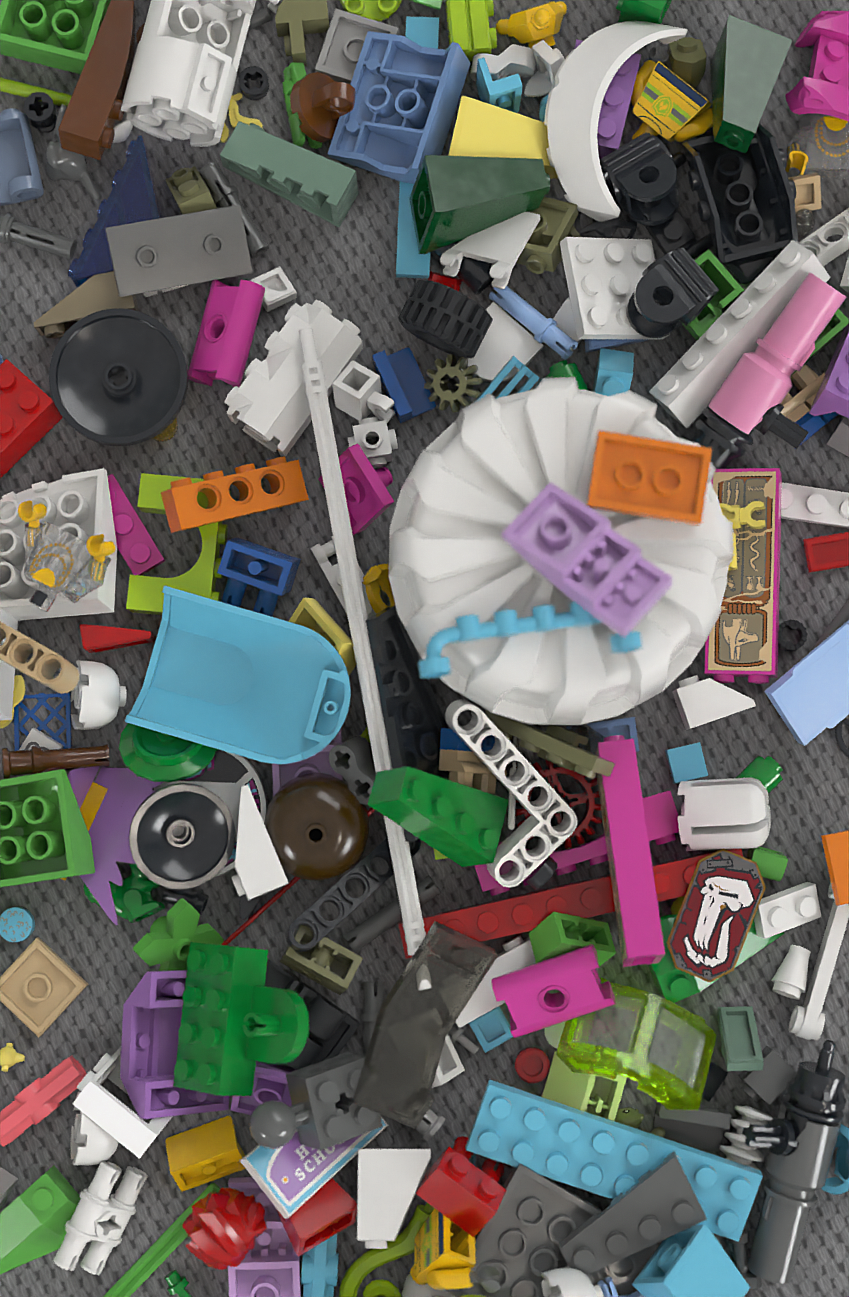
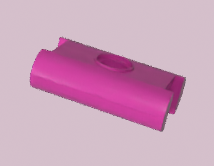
(226, 333)
(570, 973)

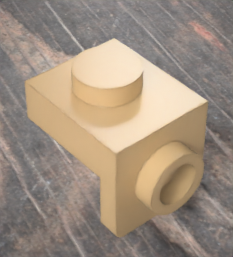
(807, 191)

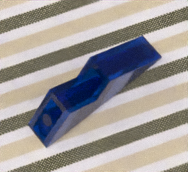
(129, 202)

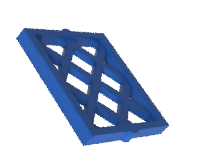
(42, 697)

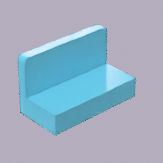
(501, 92)

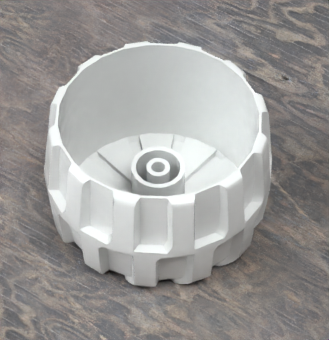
(455, 563)

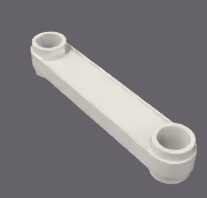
(808, 1020)

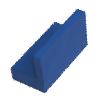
(403, 383)

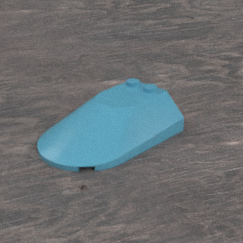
(242, 682)

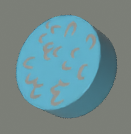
(16, 924)

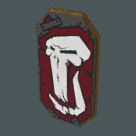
(716, 915)

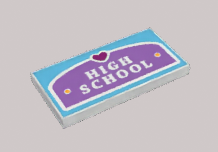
(298, 1171)

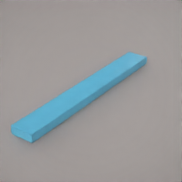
(409, 262)

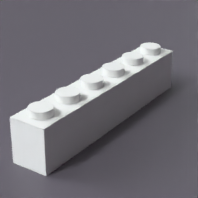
(706, 365)

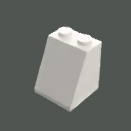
(386, 1191)

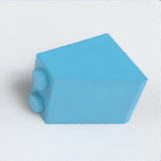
(691, 1266)

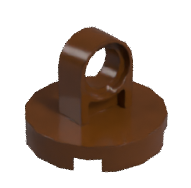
(320, 104)

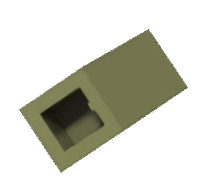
(190, 191)

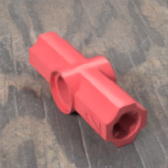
(40, 1099)

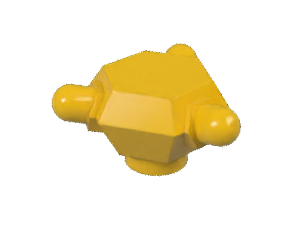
(534, 23)

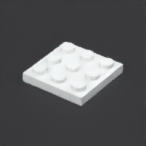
(601, 281)

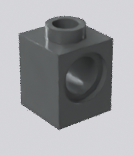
(770, 1081)

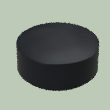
(542, 873)

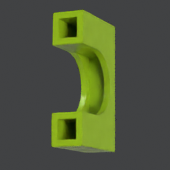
(145, 592)

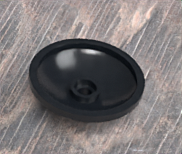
(194, 855)

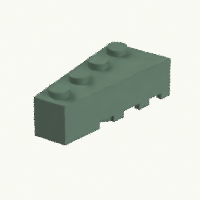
(291, 172)

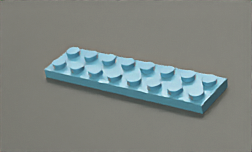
(604, 1154)

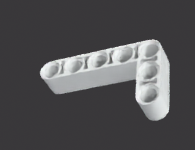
(518, 785)

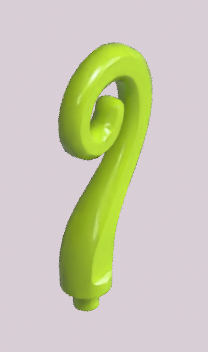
(375, 1258)

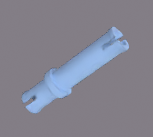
(544, 329)

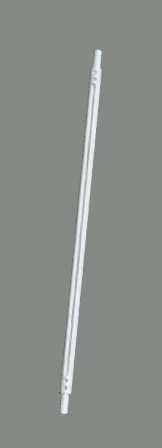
(357, 616)

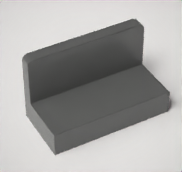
(693, 1128)

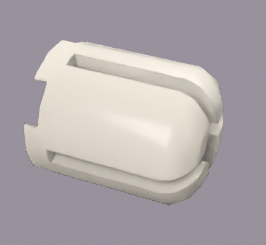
(724, 814)

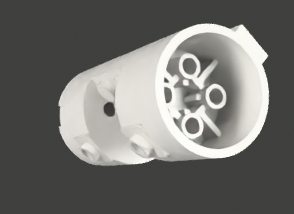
(187, 68)

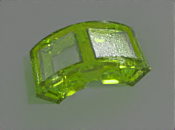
(645, 1041)

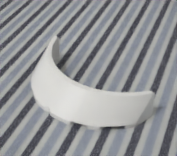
(576, 105)

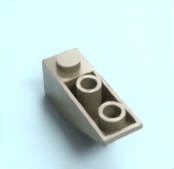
(92, 296)

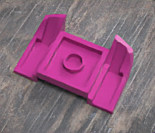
(828, 80)

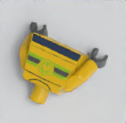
(668, 103)
(446, 1257)

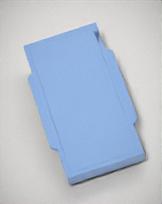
(815, 689)

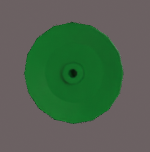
(161, 755)

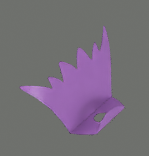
(110, 826)

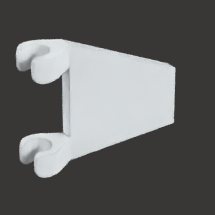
(495, 245)

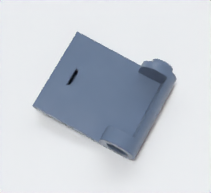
(18, 161)

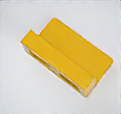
(204, 1153)

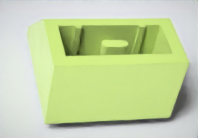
(583, 1091)

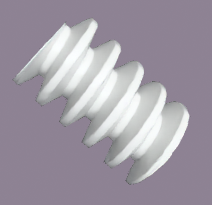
(739, 1151)

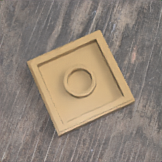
(39, 987)

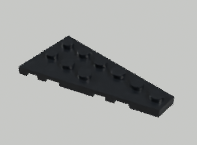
(406, 699)

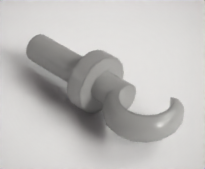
(457, 1035)

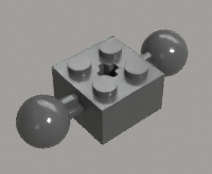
(319, 1109)

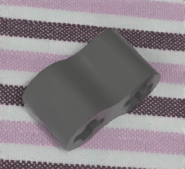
(355, 763)

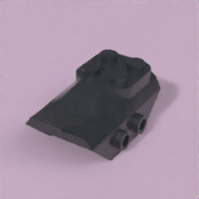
(744, 201)

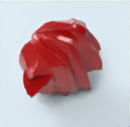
(224, 1227)

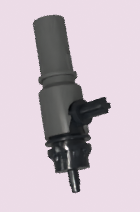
(797, 1161)

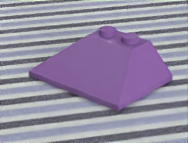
(151, 1047)

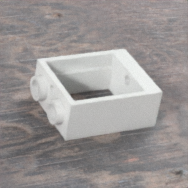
(112, 1113)

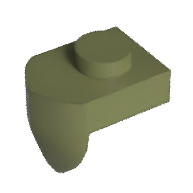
(688, 60)

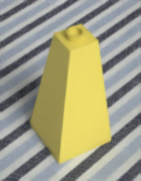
(500, 133)

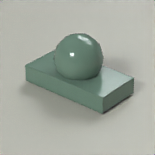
(739, 1038)

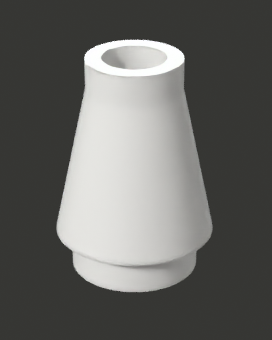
(792, 973)

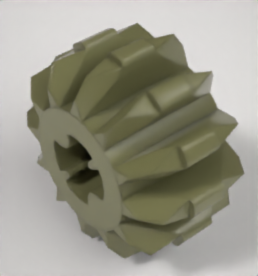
(453, 369)

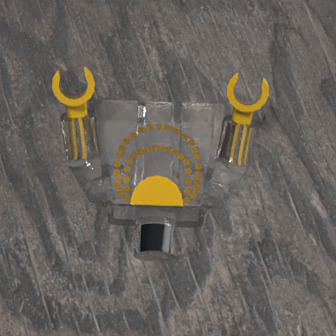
(821, 148)
(60, 560)

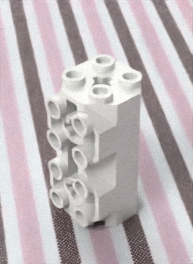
(274, 392)

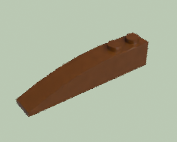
(102, 85)

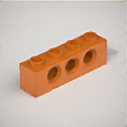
(185, 512)

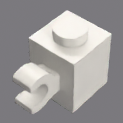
(359, 393)

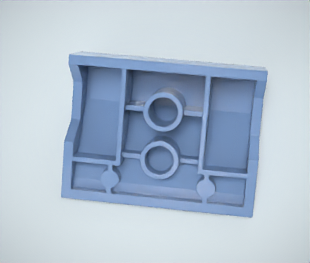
(400, 105)

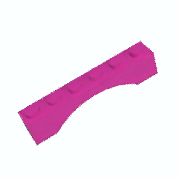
(660, 822)

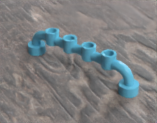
(507, 625)

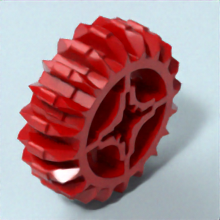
(585, 797)

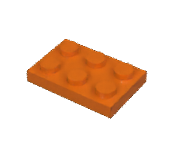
(649, 478)

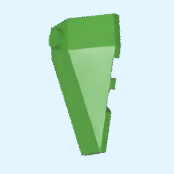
(36, 1220)

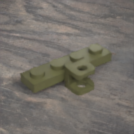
(554, 745)

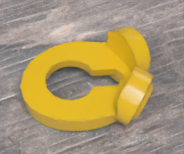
(372, 579)

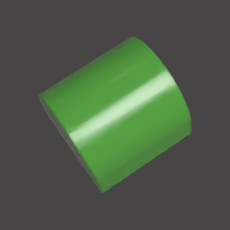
(770, 862)

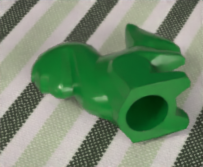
(133, 898)

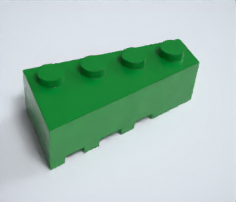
(442, 813)

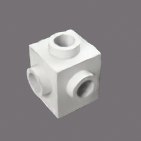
(380, 452)

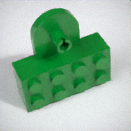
(234, 1021)

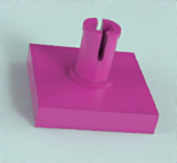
(363, 488)

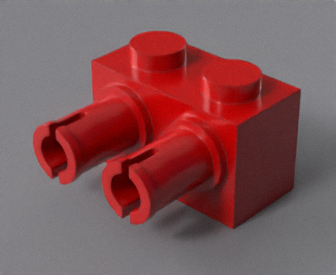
(463, 1190)

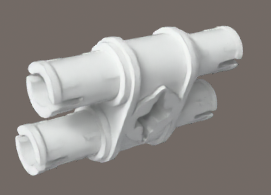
(100, 1218)

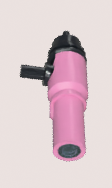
(762, 377)

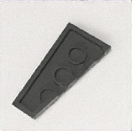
(644, 1215)

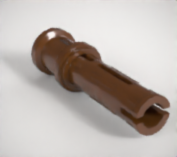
(39, 760)

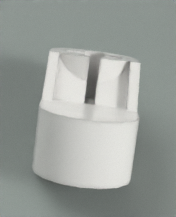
(511, 61)

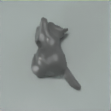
(68, 164)

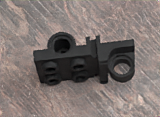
(328, 1024)

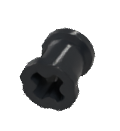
(33, 111)

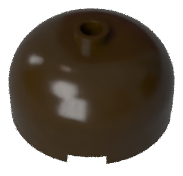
(319, 803)

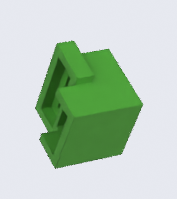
(728, 292)

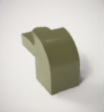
(299, 18)

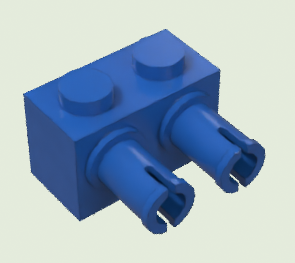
(258, 566)

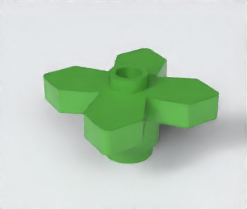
(171, 937)

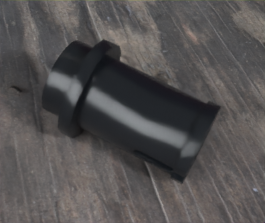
(196, 899)

